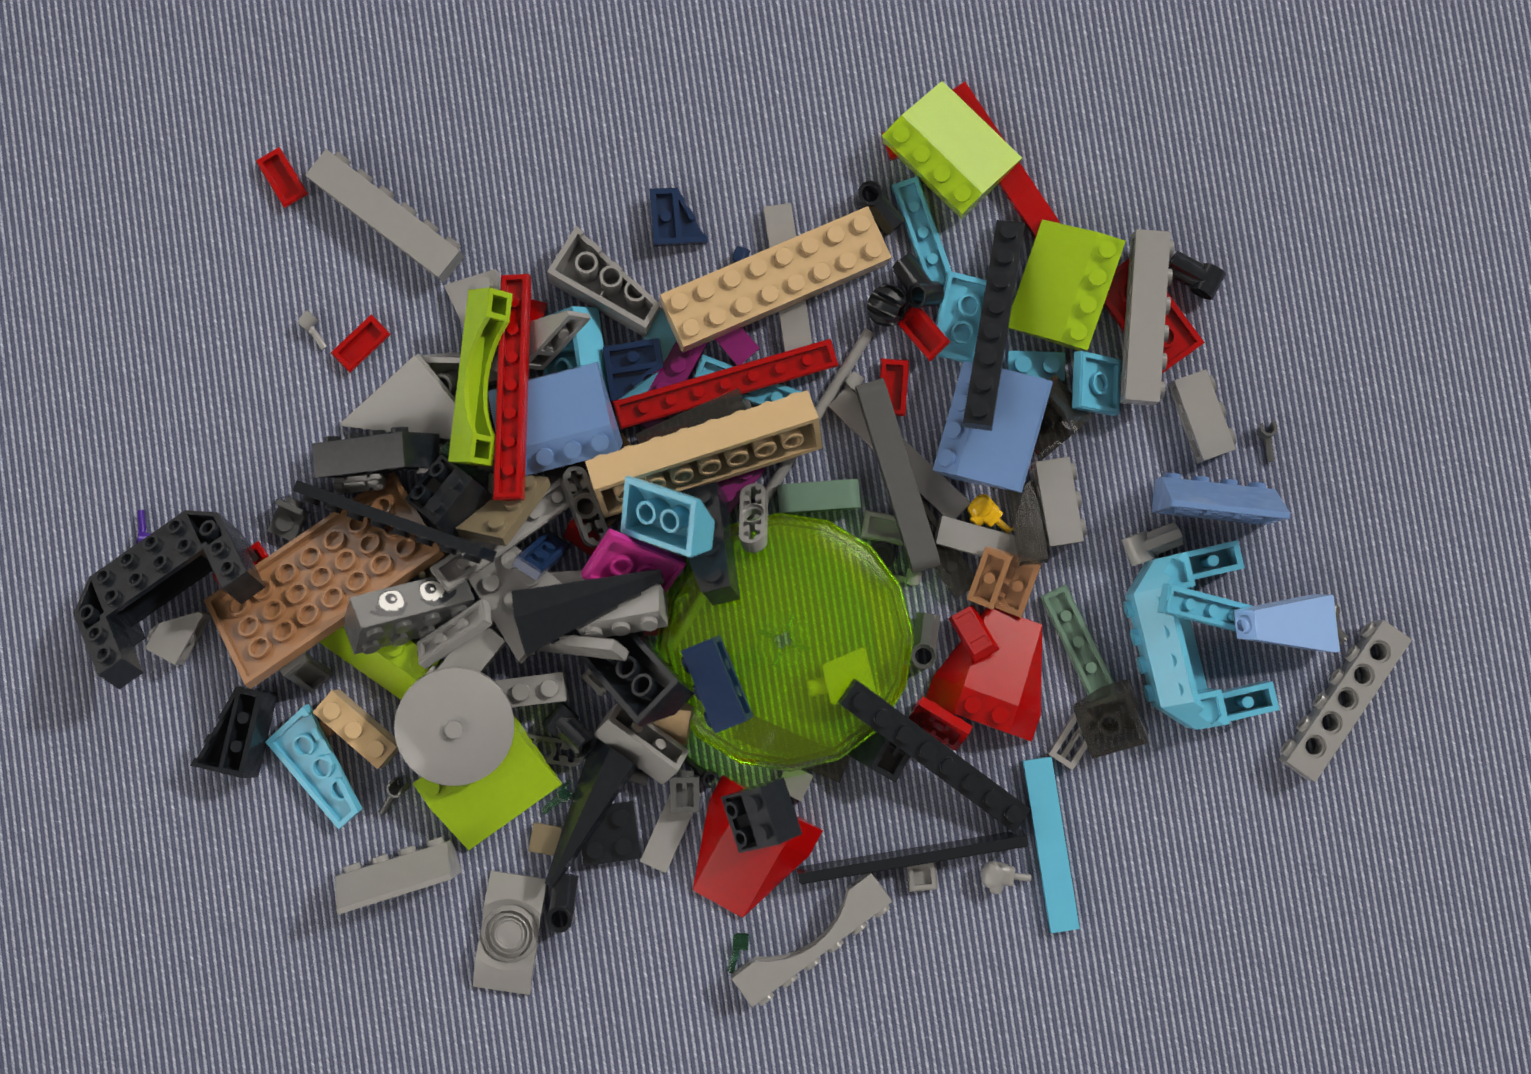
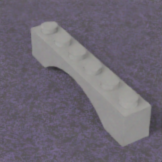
(765, 974)

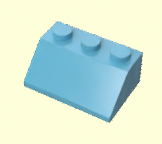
(583, 348)
(666, 518)

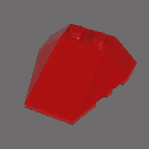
(1003, 686)
(744, 878)

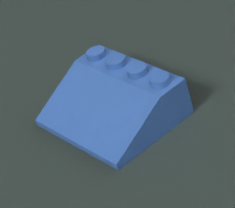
(567, 418)
(1001, 455)
(1218, 500)

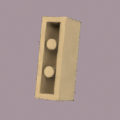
(357, 728)

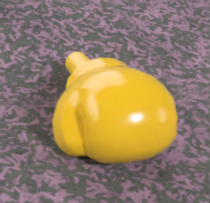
(986, 512)

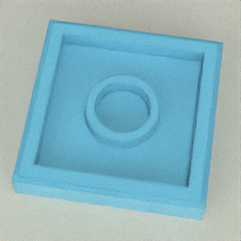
(1096, 383)

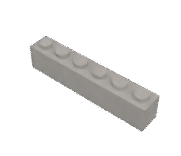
(384, 215)
(1145, 317)

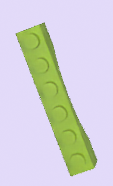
(484, 323)

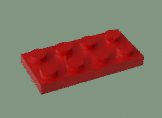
(1182, 335)

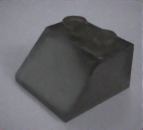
(1059, 419)
(1111, 719)

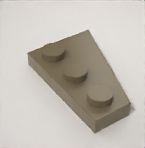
(501, 520)

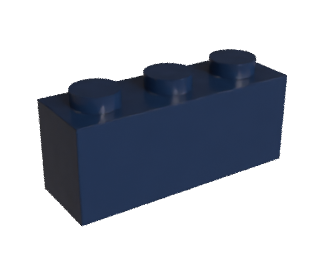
(716, 684)

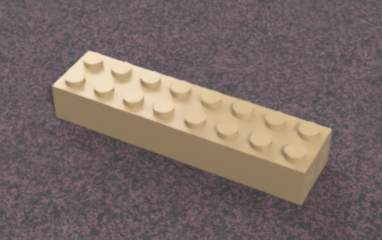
(774, 279)
(710, 450)

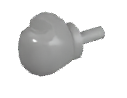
(997, 875)

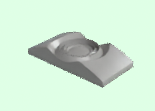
(510, 932)

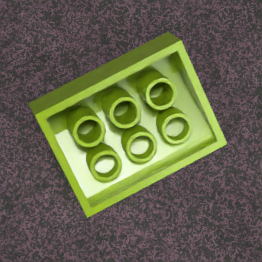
(951, 149)
(1065, 284)
(490, 803)

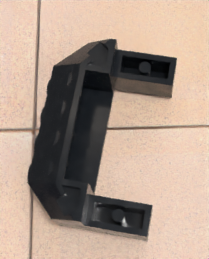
(152, 576)

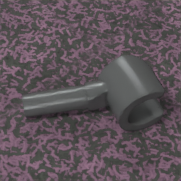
(1267, 438)
(393, 791)

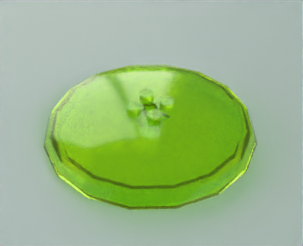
(843, 626)

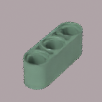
(819, 496)

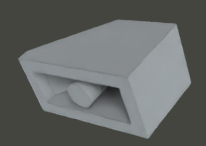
(177, 637)

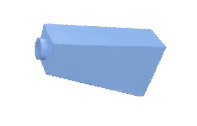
(1295, 622)

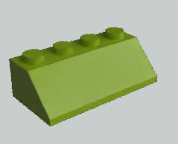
(390, 666)

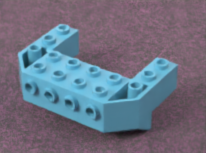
(1170, 650)

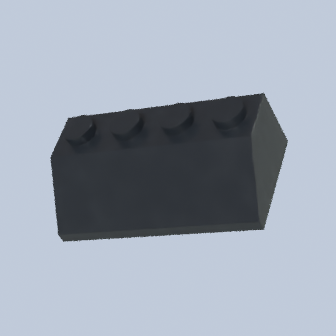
(642, 683)

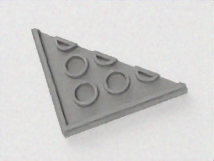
(408, 399)

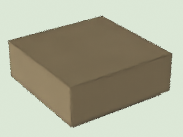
(544, 838)

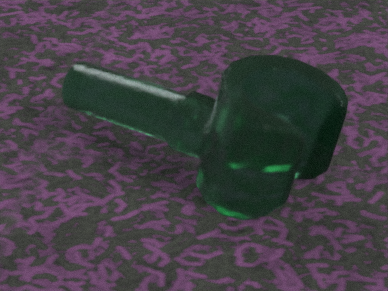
(562, 795)
(740, 942)

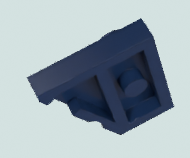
(672, 220)
(631, 365)

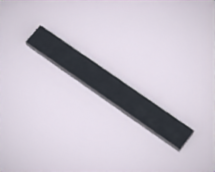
(912, 856)

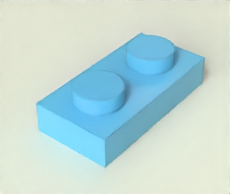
(1037, 363)

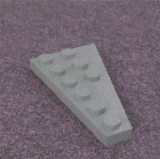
(495, 586)

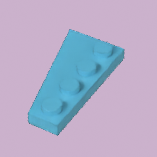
(313, 763)

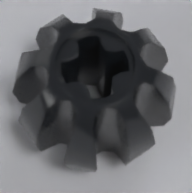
(887, 305)

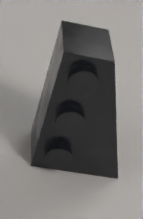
(240, 735)

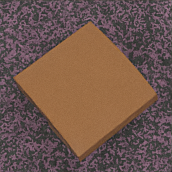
(1002, 582)

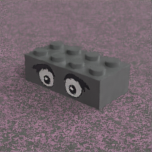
(402, 613)

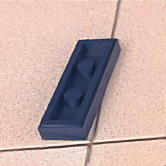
(541, 555)

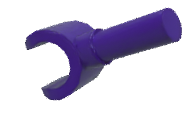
(142, 526)

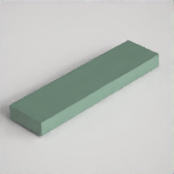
(1076, 639)

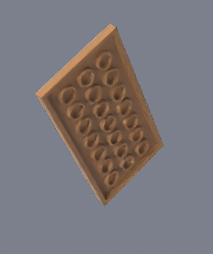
(312, 583)

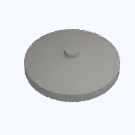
(454, 726)

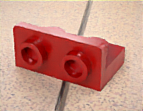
(940, 723)

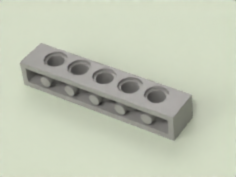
(1391, 647)

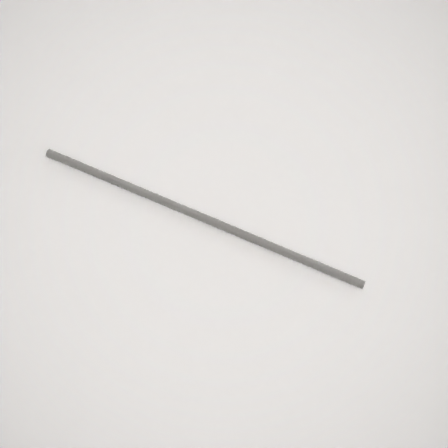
(822, 407)

